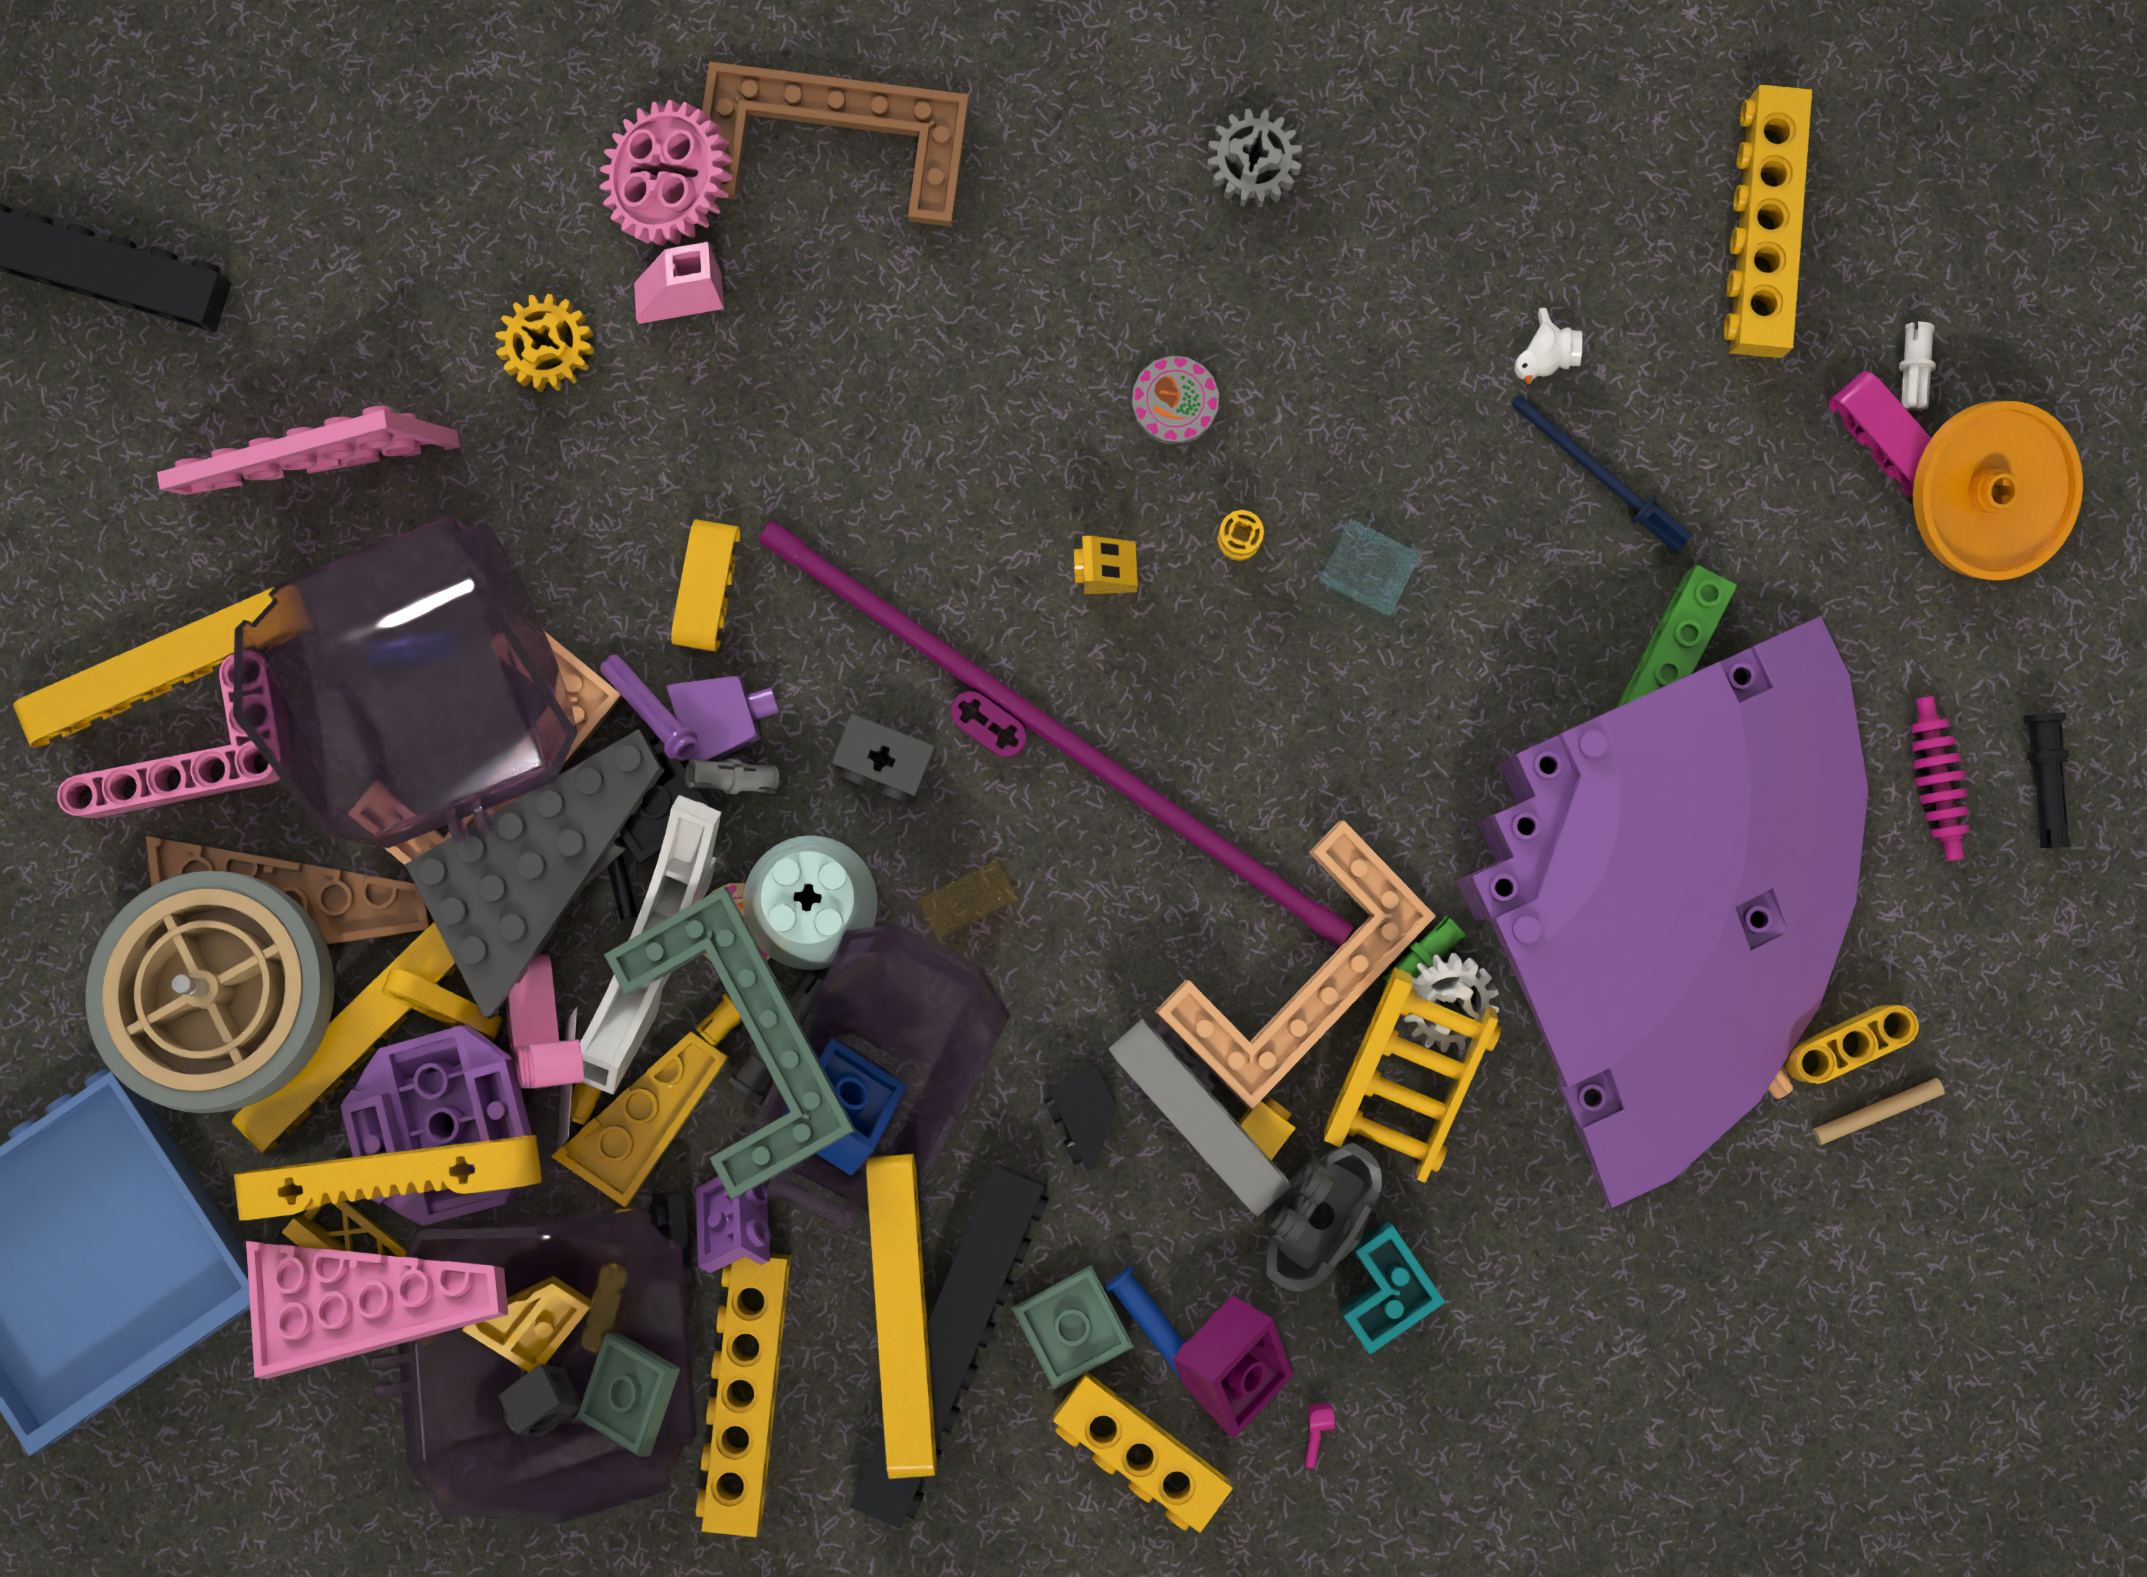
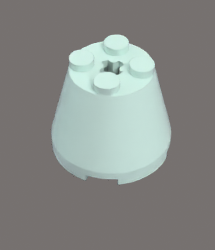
(781, 925)

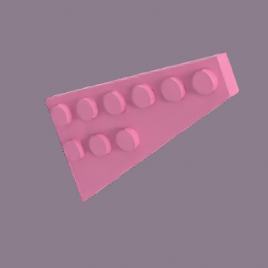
(335, 445)
(342, 1304)

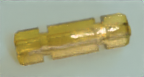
(604, 1305)

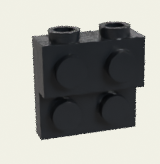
(647, 827)

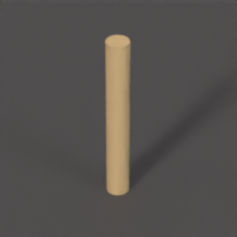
(1878, 1111)

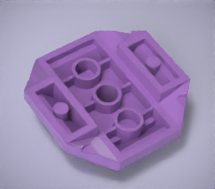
(405, 1105)

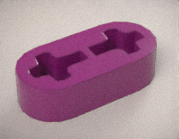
(995, 716)

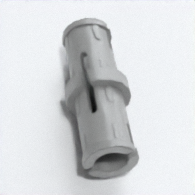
(731, 776)

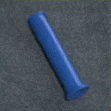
(1147, 1314)

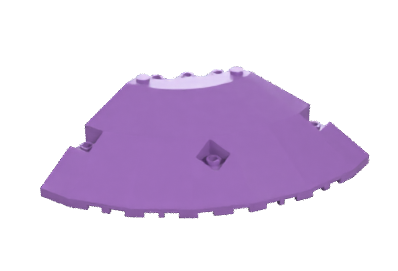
(1641, 888)

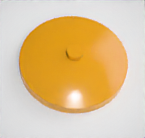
(1998, 490)

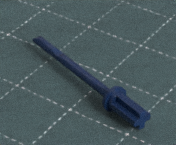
(1648, 514)

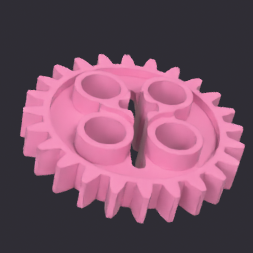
(668, 135)

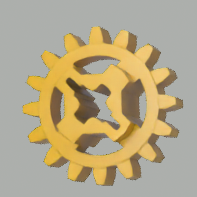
(536, 358)

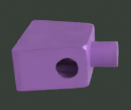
(721, 714)

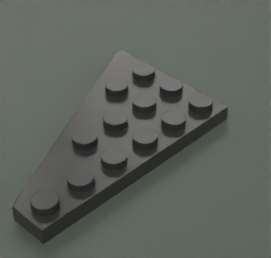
(510, 887)

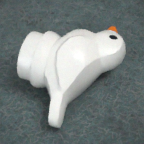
(1549, 350)

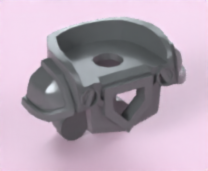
(1304, 1255)

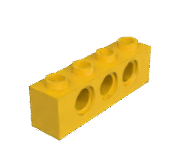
(1186, 1508)

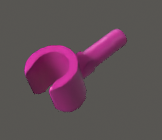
(1319, 1419)

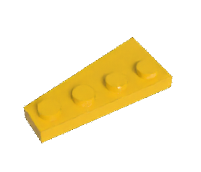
(636, 1129)

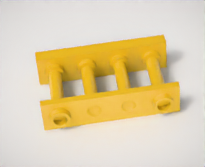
(1383, 1039)

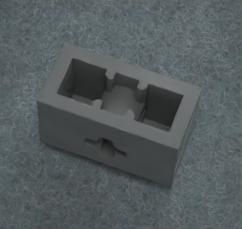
(865, 738)

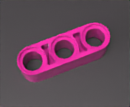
(1883, 425)

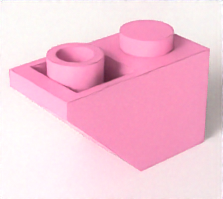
(679, 284)

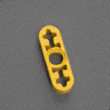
(438, 1003)

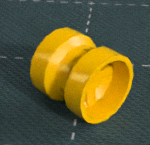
(1237, 542)

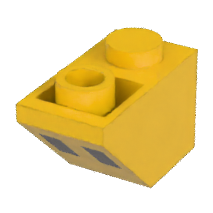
(1106, 565)

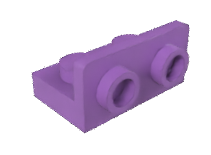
(731, 1227)

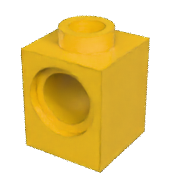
(1268, 1126)

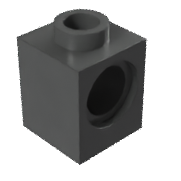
(539, 1401)

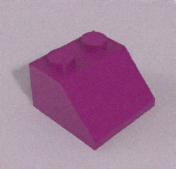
(1234, 1364)

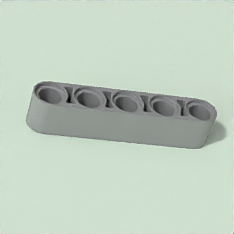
(1200, 1117)

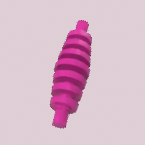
(1943, 796)

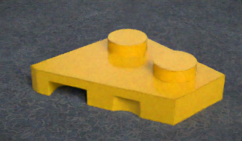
(535, 1325)

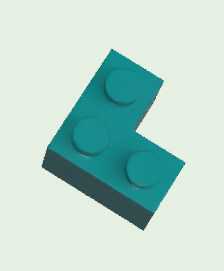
(1400, 1290)

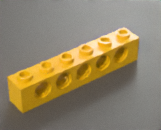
(1788, 115)
(743, 1511)

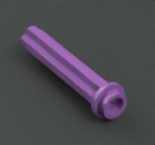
(678, 741)

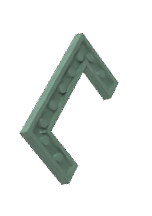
(815, 1109)

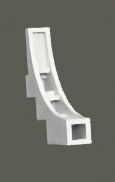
(678, 881)

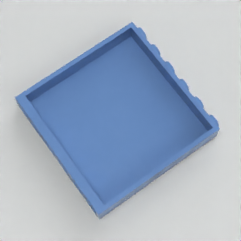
(103, 1259)

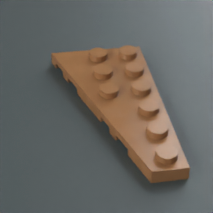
(340, 902)

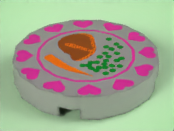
(1175, 400)

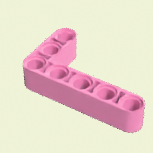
(152, 775)
(534, 1034)

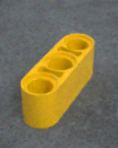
(703, 585)
(1872, 1043)

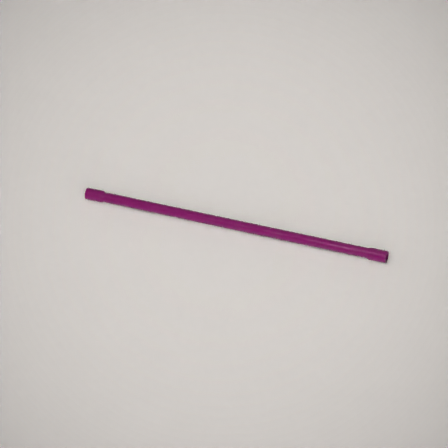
(1314, 914)

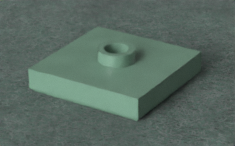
(1072, 1326)
(628, 1393)

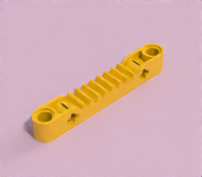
(497, 1165)

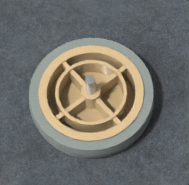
(209, 992)

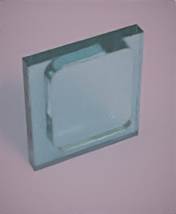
(1369, 567)

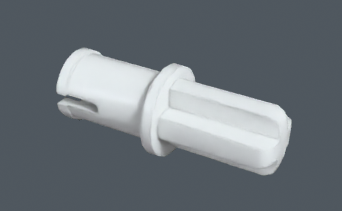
(1917, 366)

